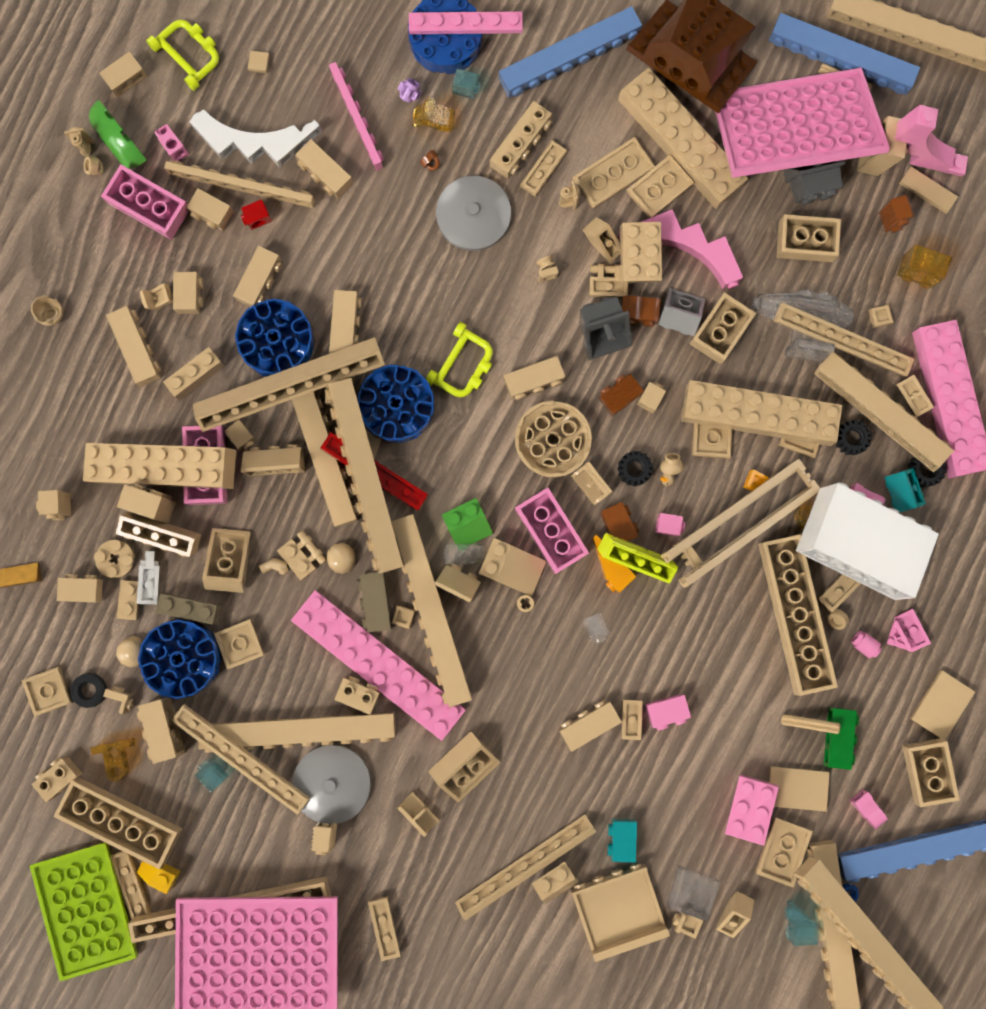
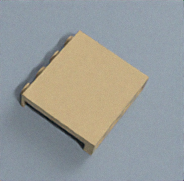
(619, 911)

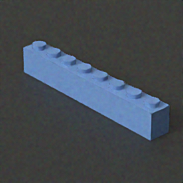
(570, 52)
(843, 53)
(912, 851)

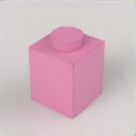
(670, 524)

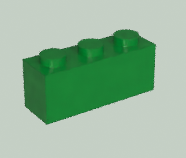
(839, 747)

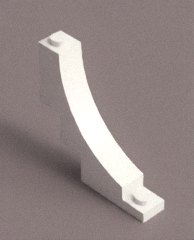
(278, 145)

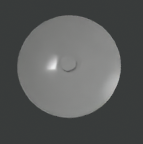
(473, 213)
(334, 781)

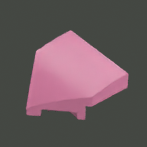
(907, 632)

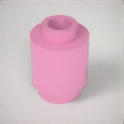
(866, 644)

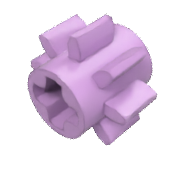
(409, 90)

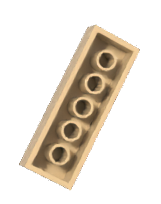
(118, 822)

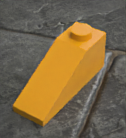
(615, 574)

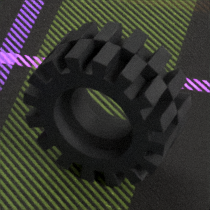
(863, 432)
(635, 457)
(925, 481)

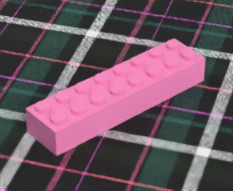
(953, 396)

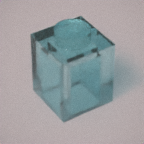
(466, 84)
(211, 775)

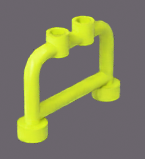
(195, 32)
(484, 365)

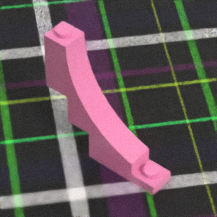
(924, 147)
(715, 255)

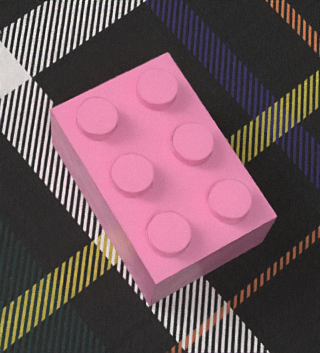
(751, 809)

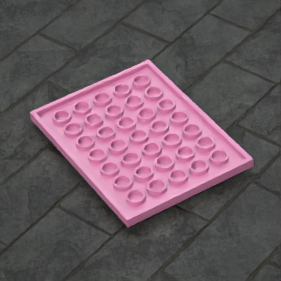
(800, 123)
(256, 953)

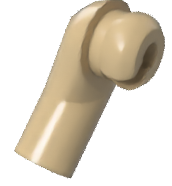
(275, 564)

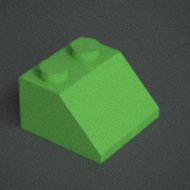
(467, 523)

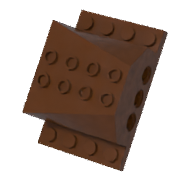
(697, 48)

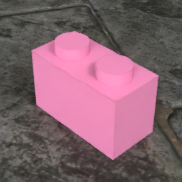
(668, 711)

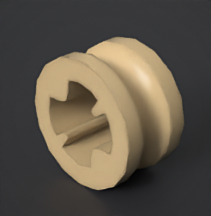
(545, 263)
(531, 602)

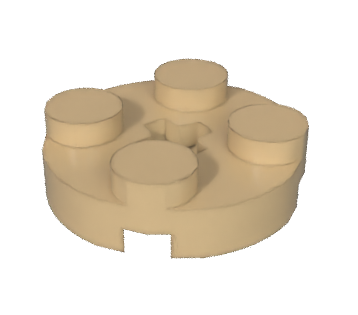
(103, 559)

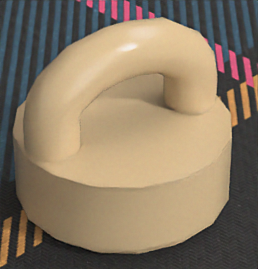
(91, 166)
(838, 619)

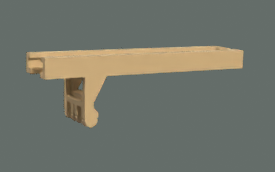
(702, 567)

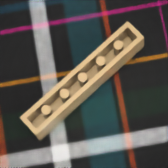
(344, 322)

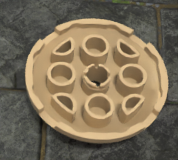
(558, 420)

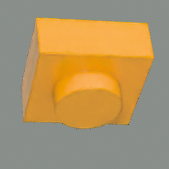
(754, 480)

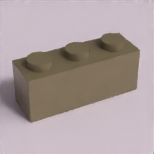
(374, 602)
(188, 609)

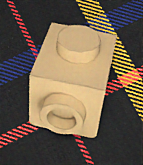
(157, 297)
(117, 693)
(686, 924)

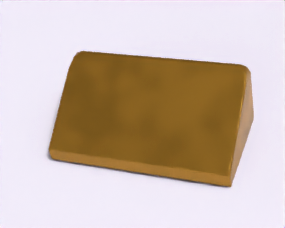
(20, 575)

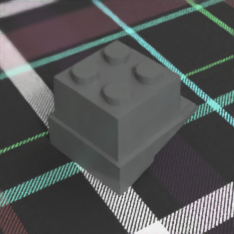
(814, 181)
(604, 328)

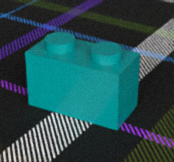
(905, 490)
(623, 840)

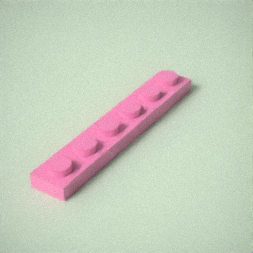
(465, 22)
(354, 109)

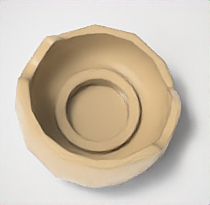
(47, 310)
(341, 558)
(128, 651)

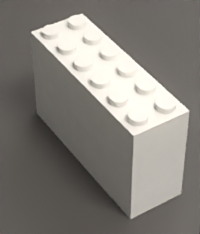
(867, 541)

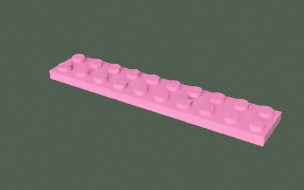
(377, 664)

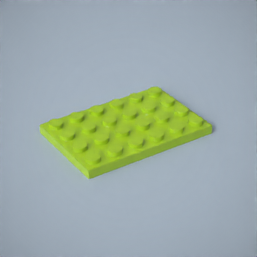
(83, 911)

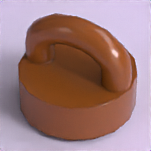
(428, 158)

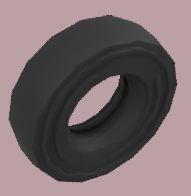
(76, 690)

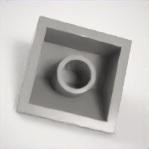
(681, 312)

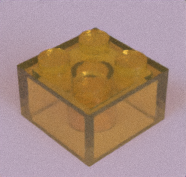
(924, 266)

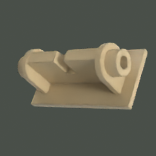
(80, 139)
(569, 196)

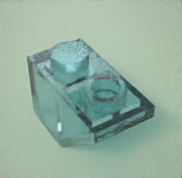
(801, 928)

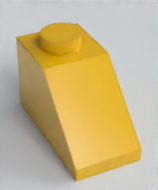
(160, 879)

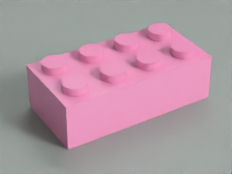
(145, 202)
(211, 438)
(551, 530)

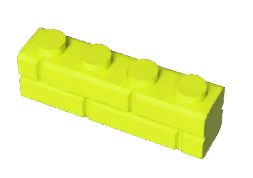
(637, 558)

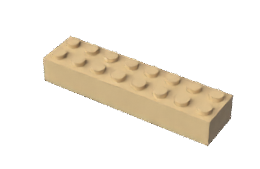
(681, 137)
(761, 413)
(160, 465)
(797, 616)

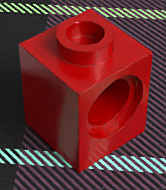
(255, 215)

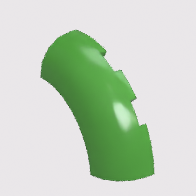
(110, 133)

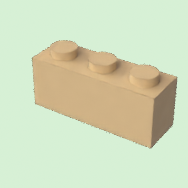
(323, 169)
(258, 277)
(194, 373)
(534, 378)
(589, 725)

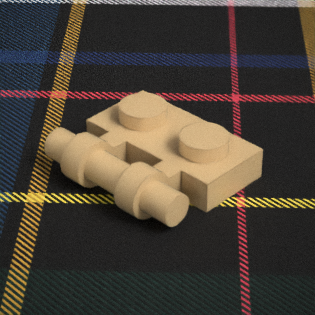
(607, 286)
(296, 558)

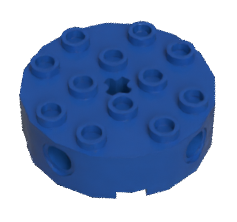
(445, 51)
(268, 321)
(399, 385)
(162, 667)

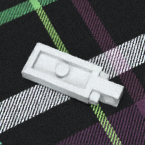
(148, 580)

